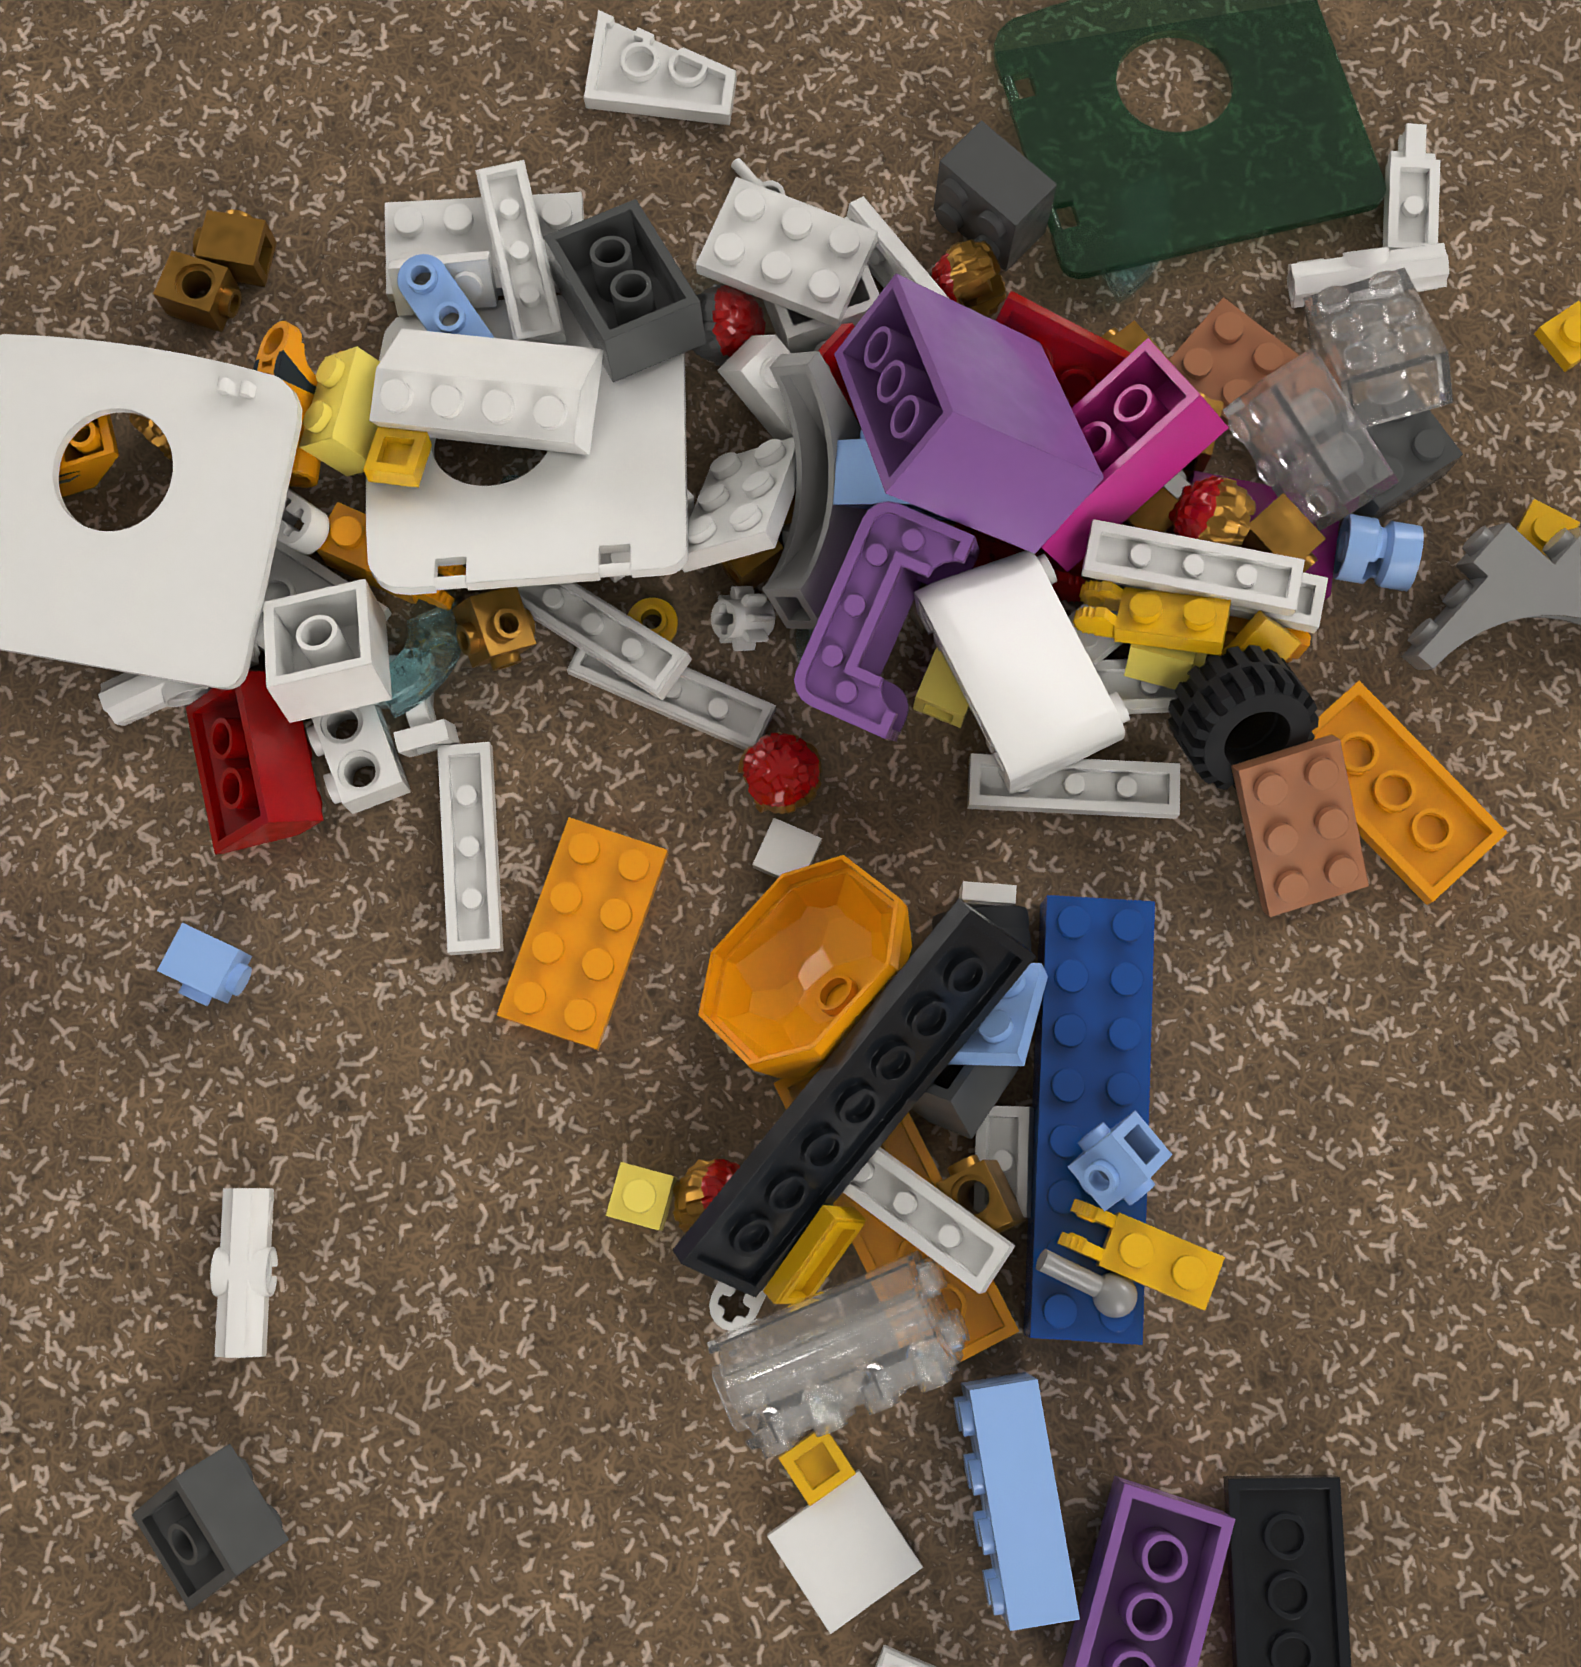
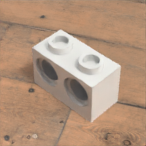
(367, 747)

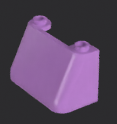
(867, 609)

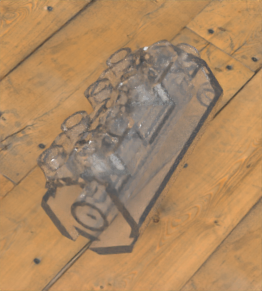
(839, 1352)

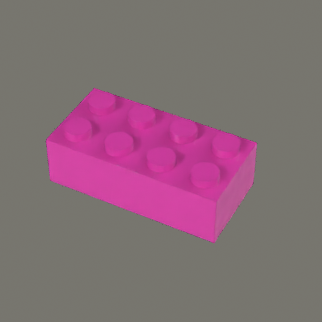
(1142, 431)

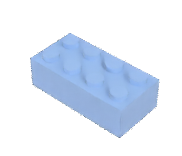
(1019, 1501)

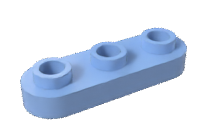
(438, 298)

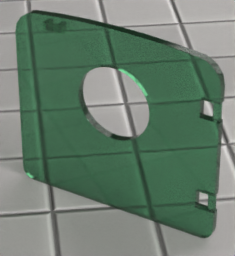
(1271, 163)

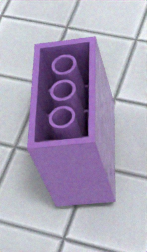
(965, 416)

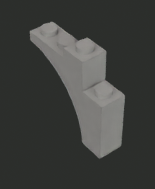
(818, 529)
(1505, 584)

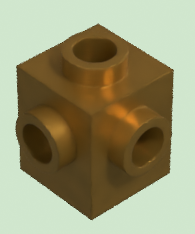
(494, 628)

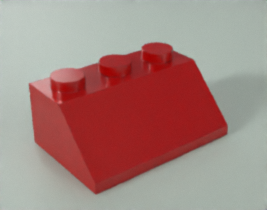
(252, 767)

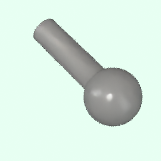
(1111, 1292)

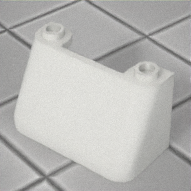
(1021, 667)

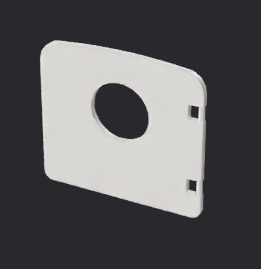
(560, 512)
(191, 578)

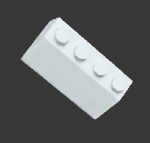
(489, 390)

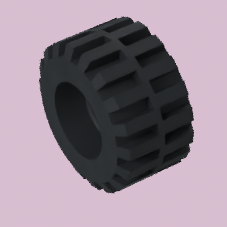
(1239, 711)

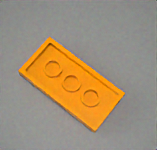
(1405, 798)
(583, 933)

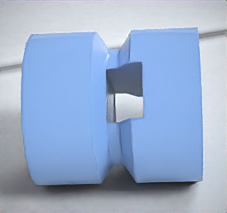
(1382, 553)

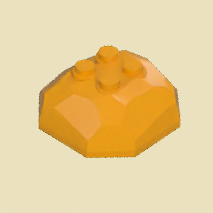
(805, 966)

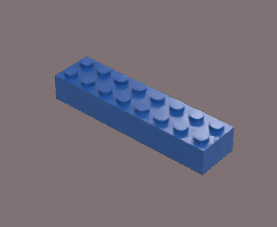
(1087, 1071)

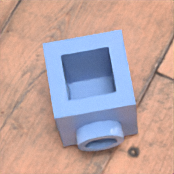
(205, 966)

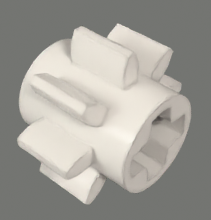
(743, 618)

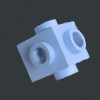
(1119, 1161)

